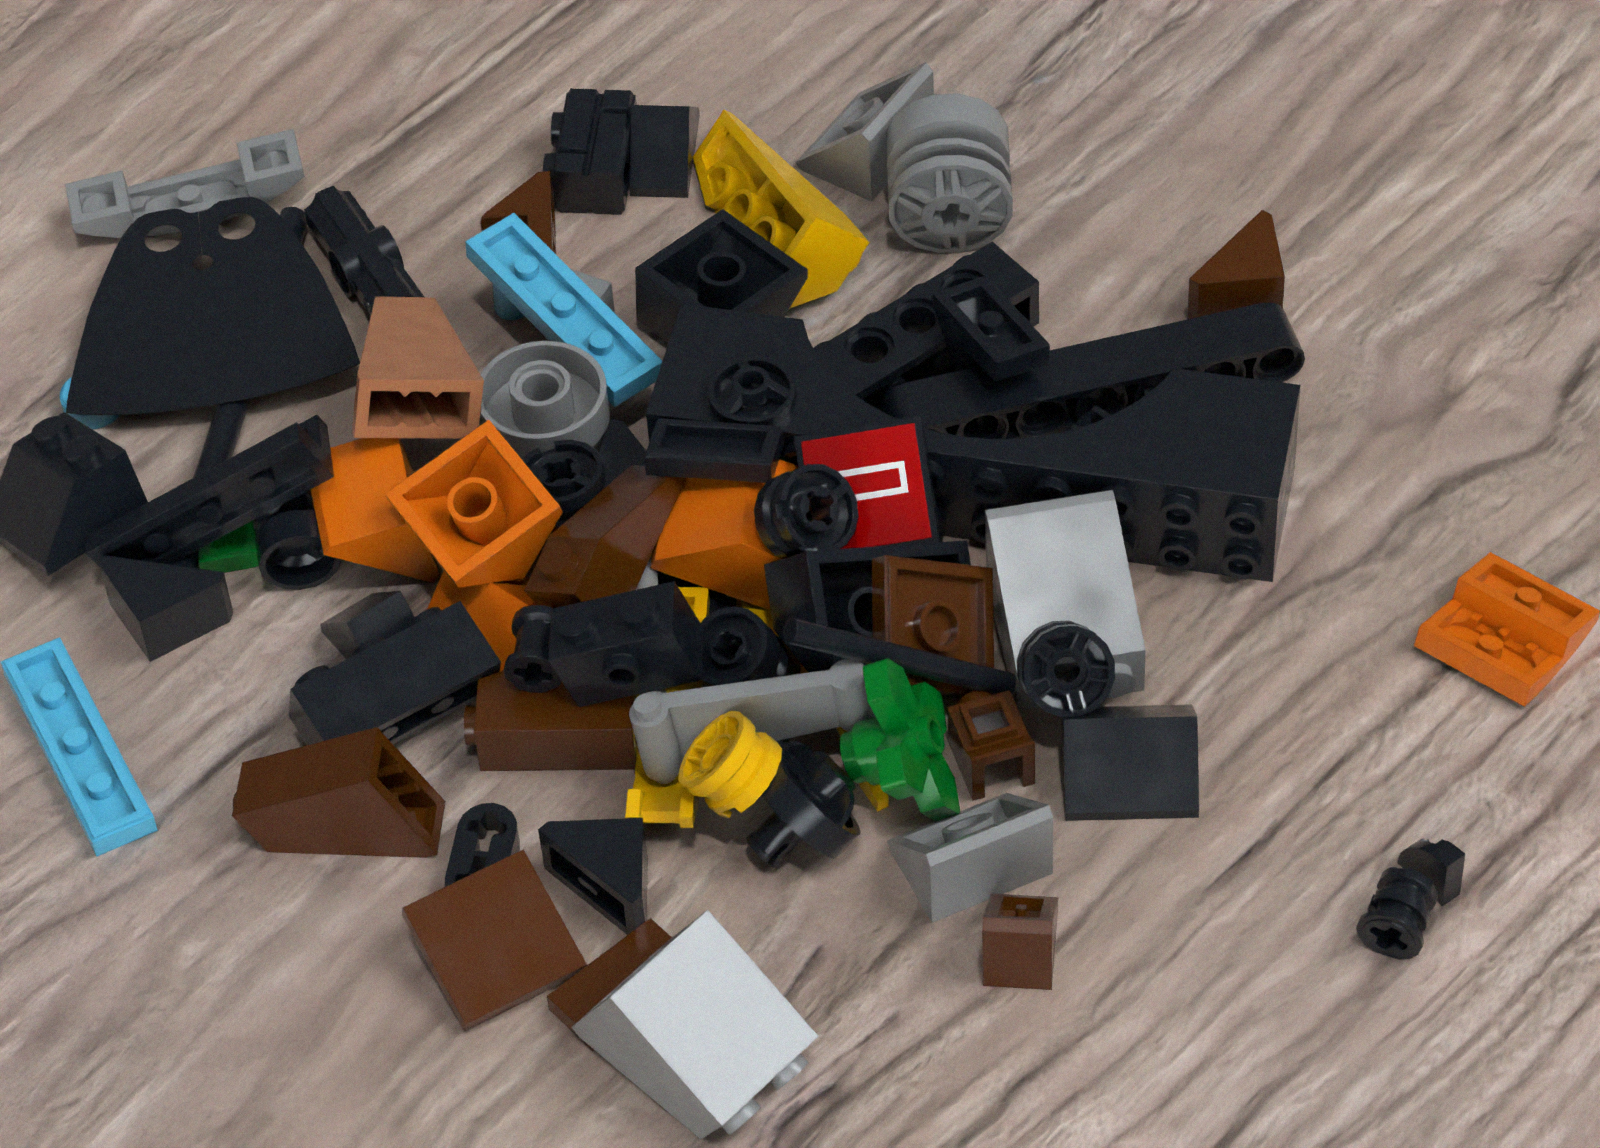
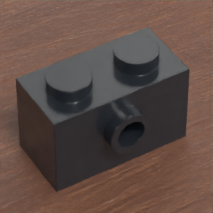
(626, 644)

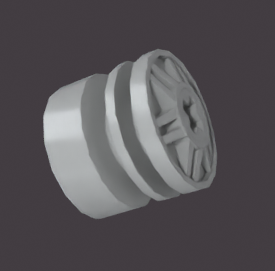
(949, 173)

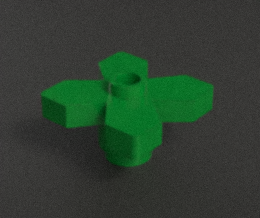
(902, 742)

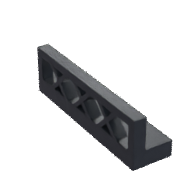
(220, 498)

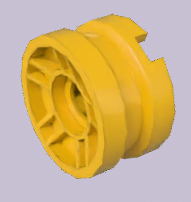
(730, 764)

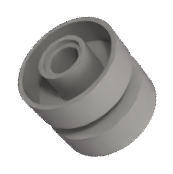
(545, 396)

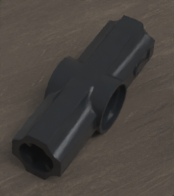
(359, 254)

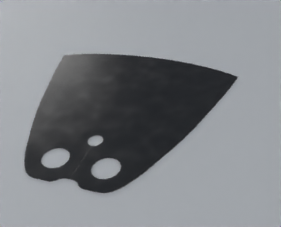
(208, 336)

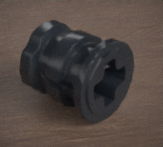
(1398, 913)

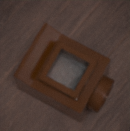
(988, 731)

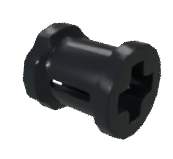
(529, 663)

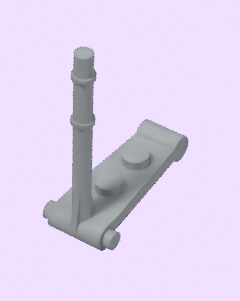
(777, 705)

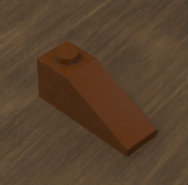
(605, 542)

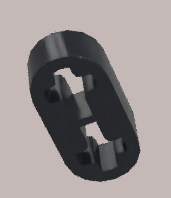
(473, 826)

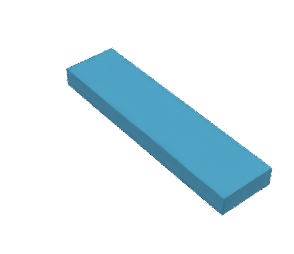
(78, 747)

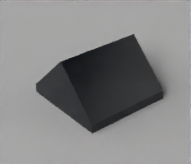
(1131, 763)

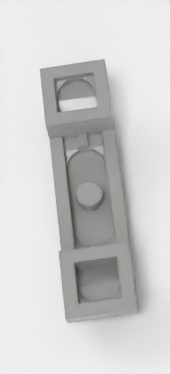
(264, 171)

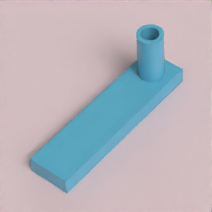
(540, 286)

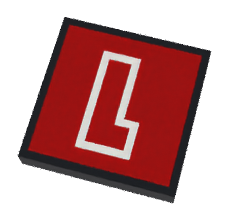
(888, 475)

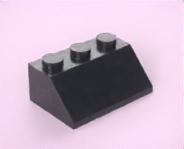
(837, 589)

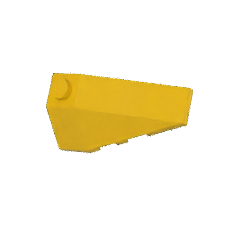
(779, 204)

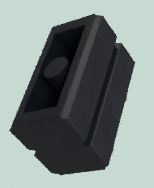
(591, 151)

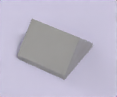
(854, 145)
(976, 853)

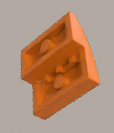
(1507, 628)

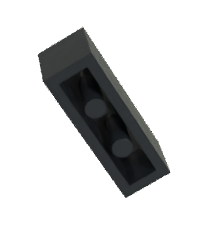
(396, 680)

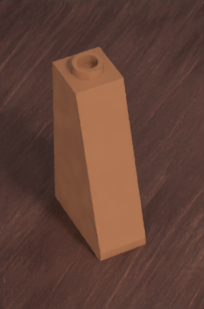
(414, 375)

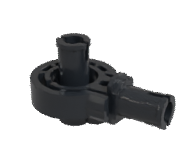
(809, 803)

